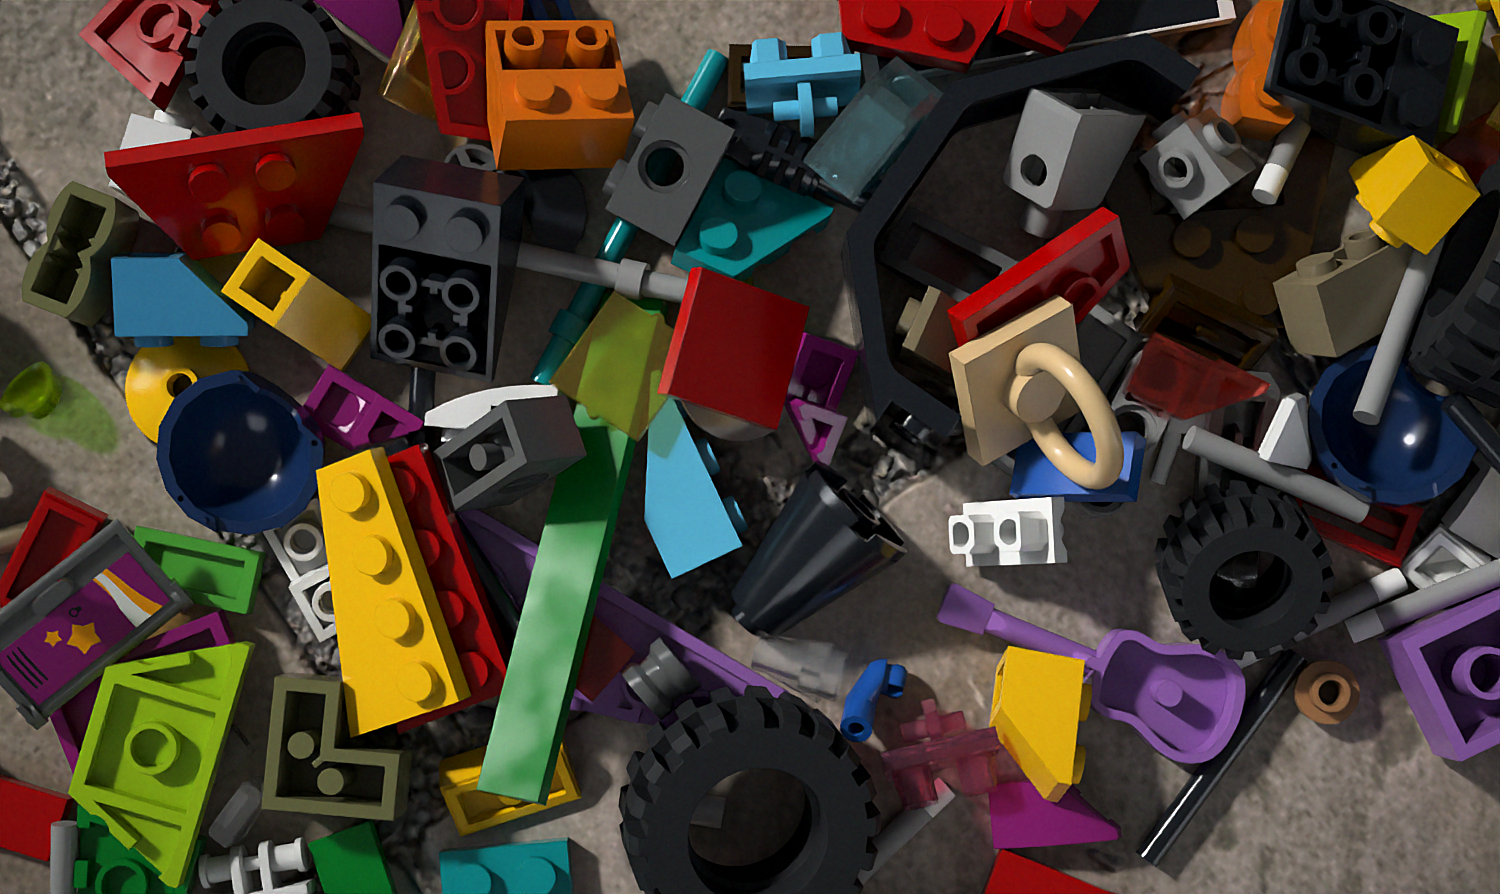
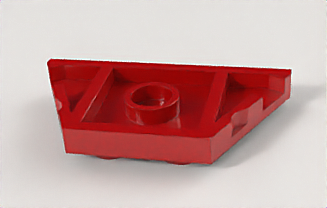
(242, 185)

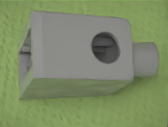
(1067, 152)

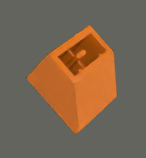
(556, 95)

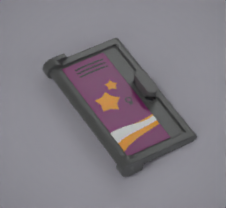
(81, 628)

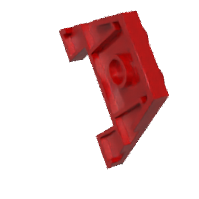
(921, 31)

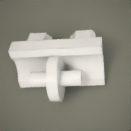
(1009, 532)

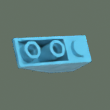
(681, 500)

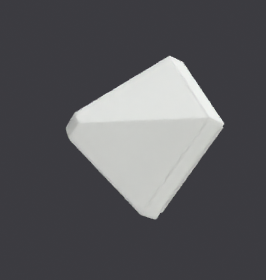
(1288, 435)
(1441, 557)

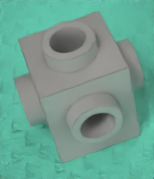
(1195, 160)

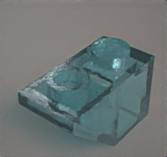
(873, 129)

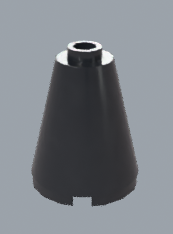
(813, 554)

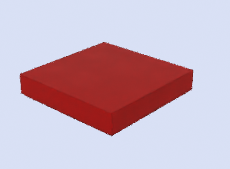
(733, 349)

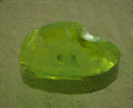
(33, 392)

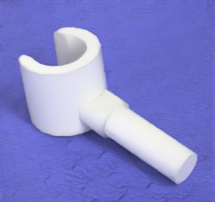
(1170, 444)

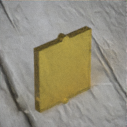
(618, 366)

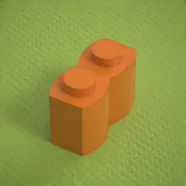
(1244, 101)

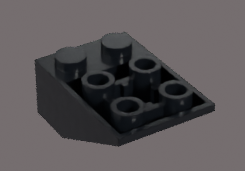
(1361, 70)
(443, 265)

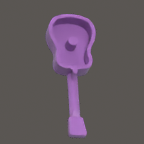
(1167, 692)

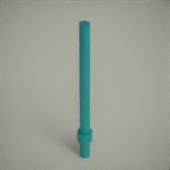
(572, 323)

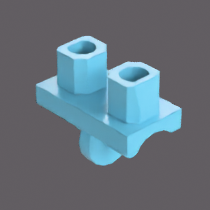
(803, 85)

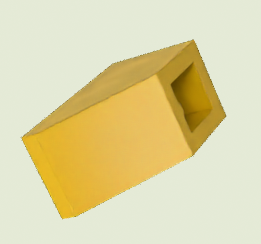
(1412, 193)
(299, 305)
(1037, 716)

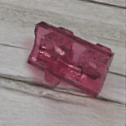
(913, 765)

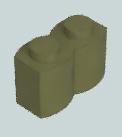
(73, 268)

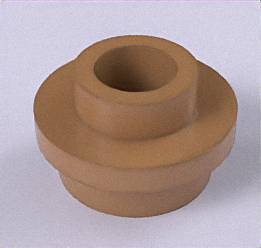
(1307, 691)

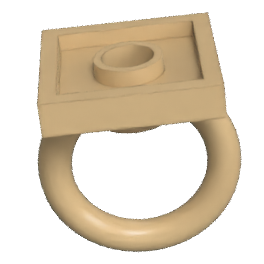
(1027, 381)

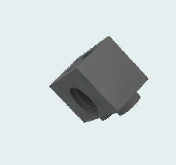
(701, 145)
(508, 453)

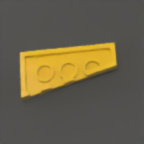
(385, 609)

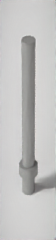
(629, 278)

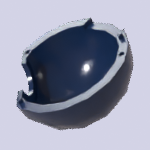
(239, 453)
(1402, 458)

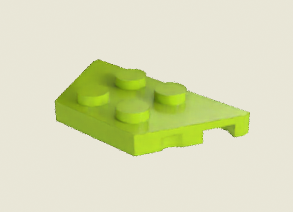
(159, 748)

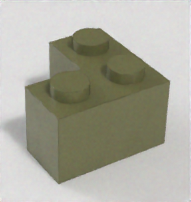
(315, 764)

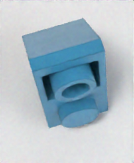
(170, 297)

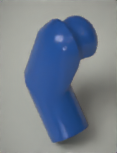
(863, 698)

